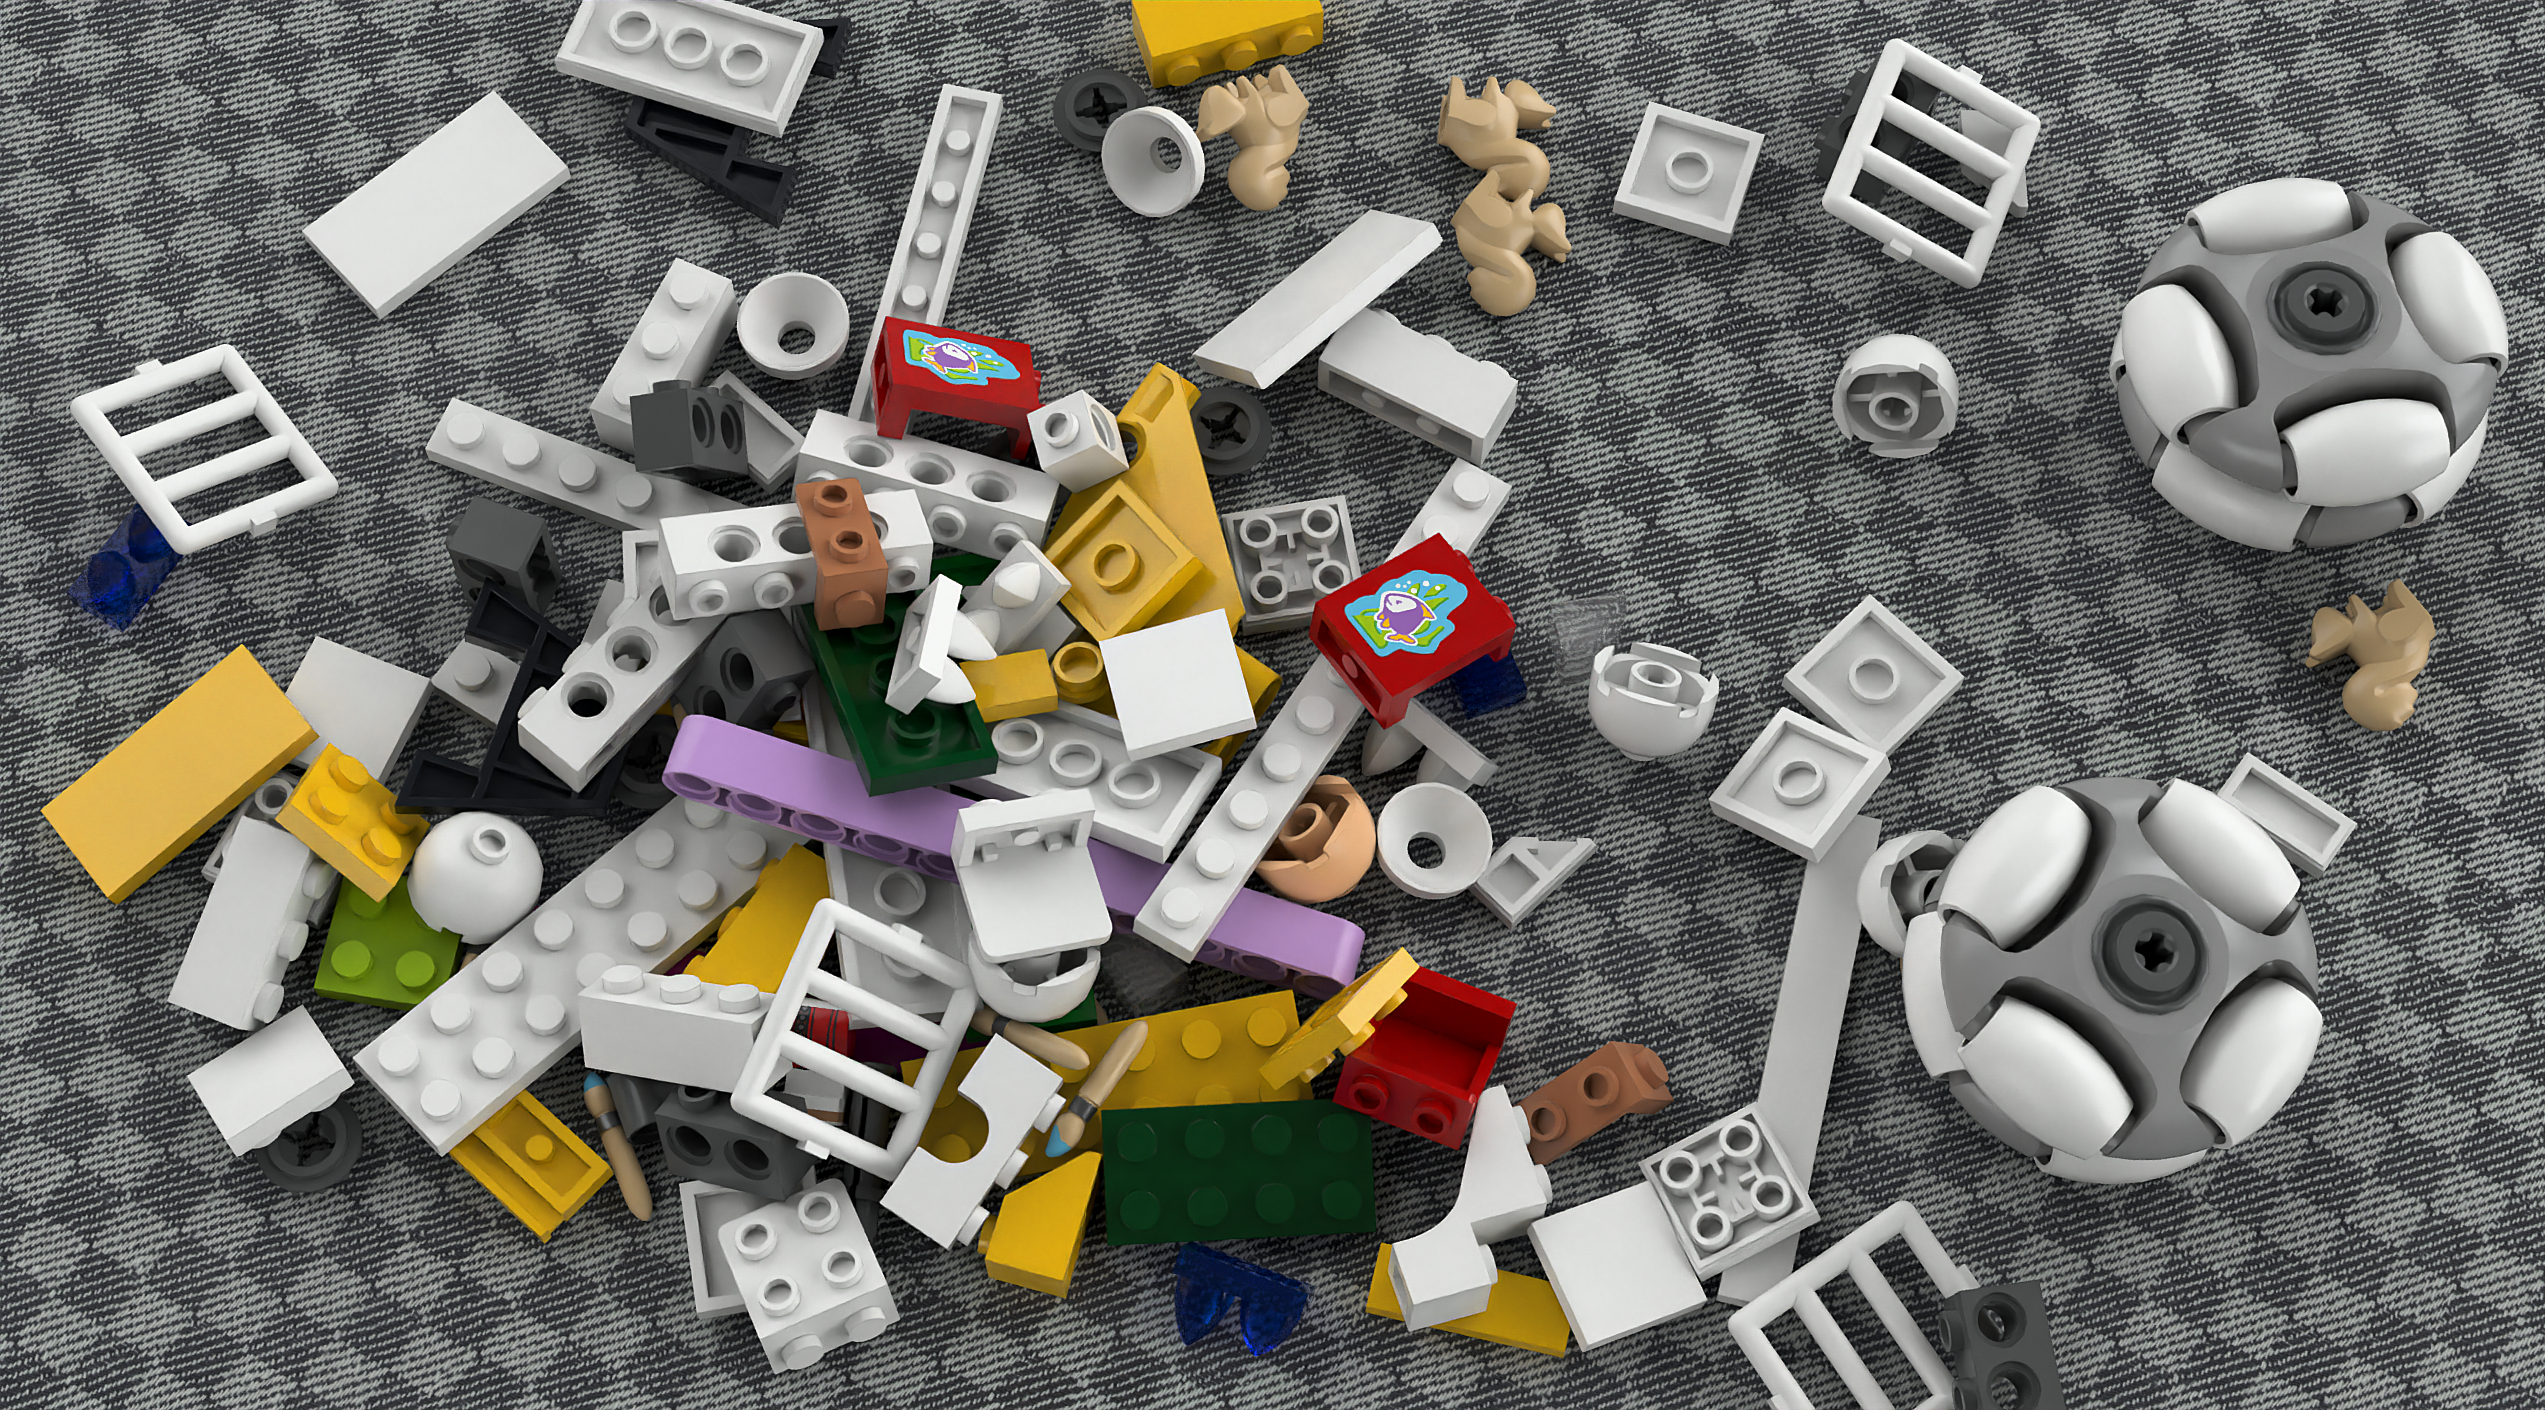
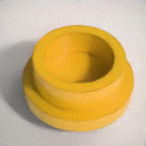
(1079, 673)

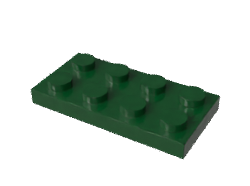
(889, 747)
(1236, 1171)

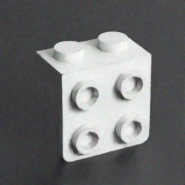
(1030, 875)
(808, 1275)

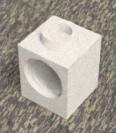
(1077, 441)

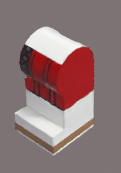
(829, 1028)

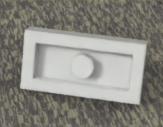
(1016, 597)
(930, 634)
(1448, 758)

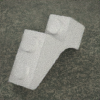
(1500, 1194)

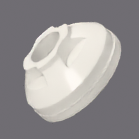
(1137, 170)
(791, 303)
(1448, 820)

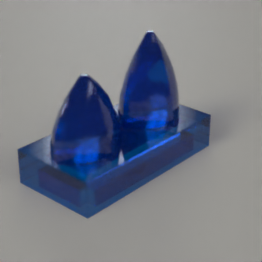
(125, 571)
(1213, 1279)

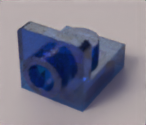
(1488, 685)

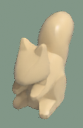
(1266, 127)
(1486, 129)
(1496, 234)
(2387, 646)

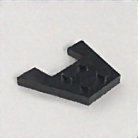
(716, 149)
(510, 777)

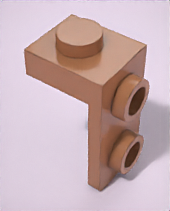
(846, 552)
(1592, 1096)

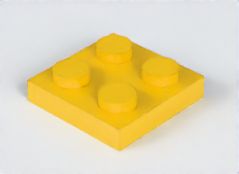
(1120, 564)
(352, 822)
(1341, 1021)

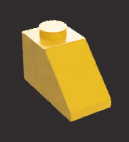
(1043, 1227)

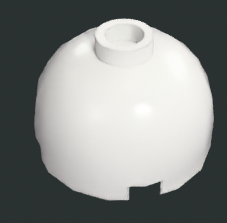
(1897, 396)
(1650, 700)
(476, 876)
(1899, 882)
(1035, 986)

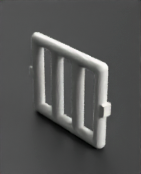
(1859, 154)
(156, 497)
(777, 1040)
(1853, 1255)

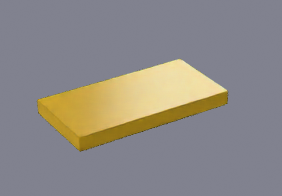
(179, 774)

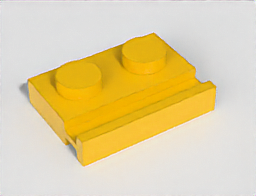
(532, 1164)

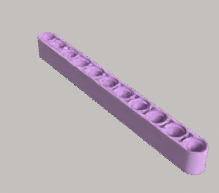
(915, 830)

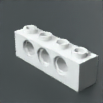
(962, 494)
(765, 558)
(581, 746)

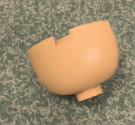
(1322, 845)

